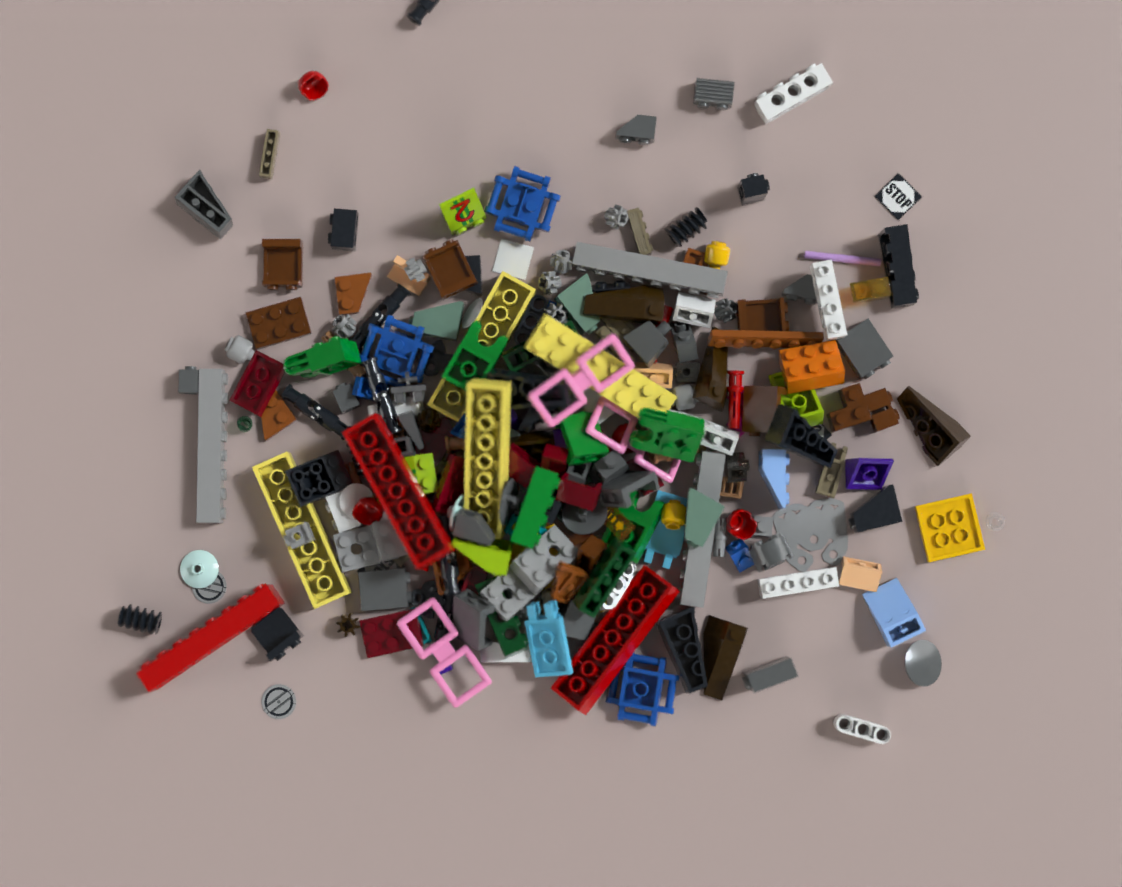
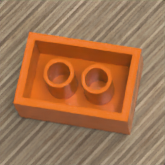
(811, 366)

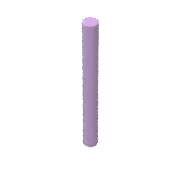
(842, 258)

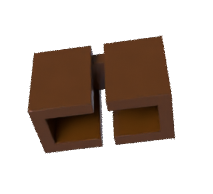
(883, 419)
(590, 553)

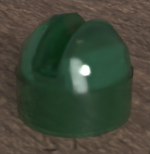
(247, 421)

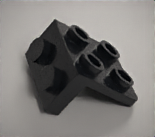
(277, 634)

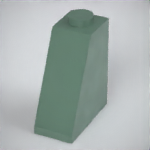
(573, 301)
(440, 321)
(700, 517)

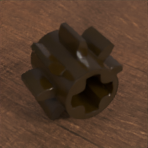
(428, 419)
(352, 621)

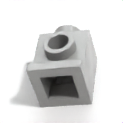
(305, 532)

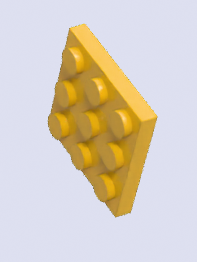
(949, 527)

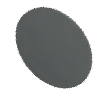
(509, 502)
(582, 520)
(923, 663)

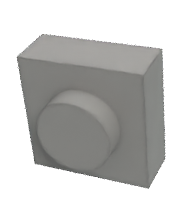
(764, 526)

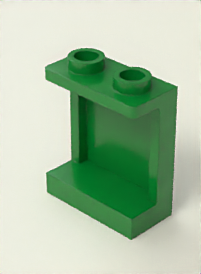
(581, 445)

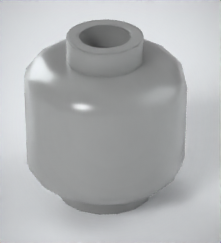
(239, 349)
(684, 397)

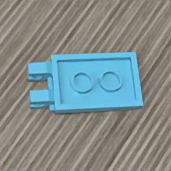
(663, 539)
(547, 640)

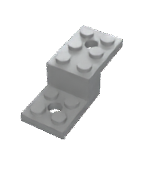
(378, 545)
(529, 573)

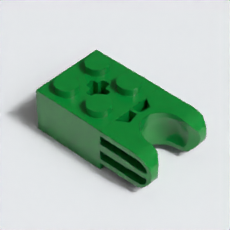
(473, 354)
(324, 358)
(668, 434)
(644, 523)

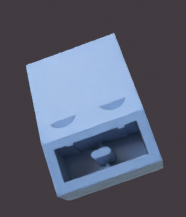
(773, 471)
(893, 613)

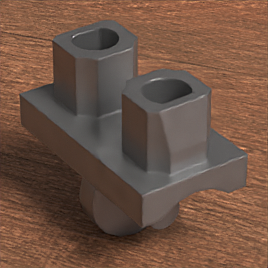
(399, 391)

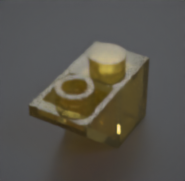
(870, 290)

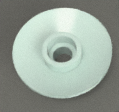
(453, 510)
(208, 572)

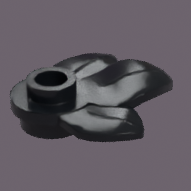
(437, 358)
(427, 591)

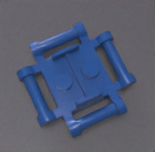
(522, 204)
(397, 350)
(643, 689)

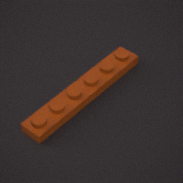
(760, 339)

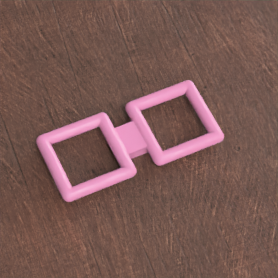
(581, 380)
(621, 448)
(444, 652)

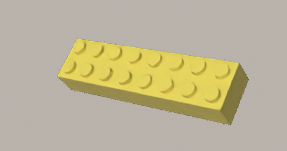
(497, 317)
(563, 347)
(487, 448)
(316, 560)

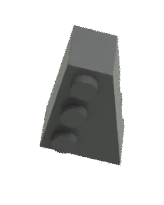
(203, 205)

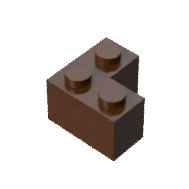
(854, 410)

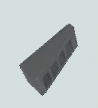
(410, 424)

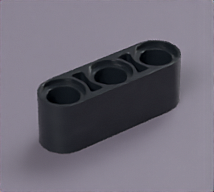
(531, 311)

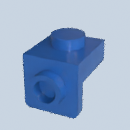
(740, 555)

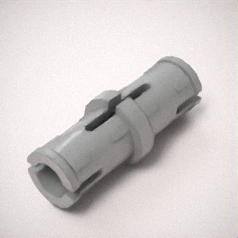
(719, 538)

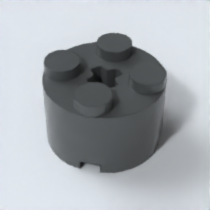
(771, 552)

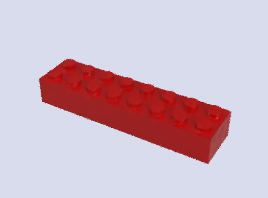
(398, 491)
(210, 638)
(615, 639)

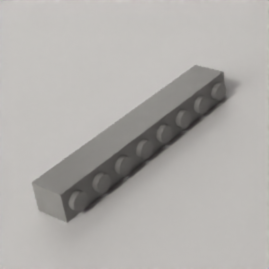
(649, 269)
(211, 446)
(697, 560)

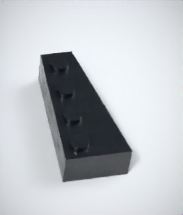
(898, 265)
(525, 383)
(797, 436)
(683, 645)

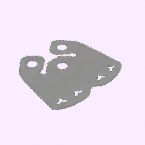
(812, 521)

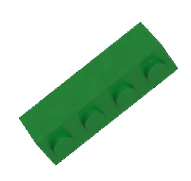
(534, 507)

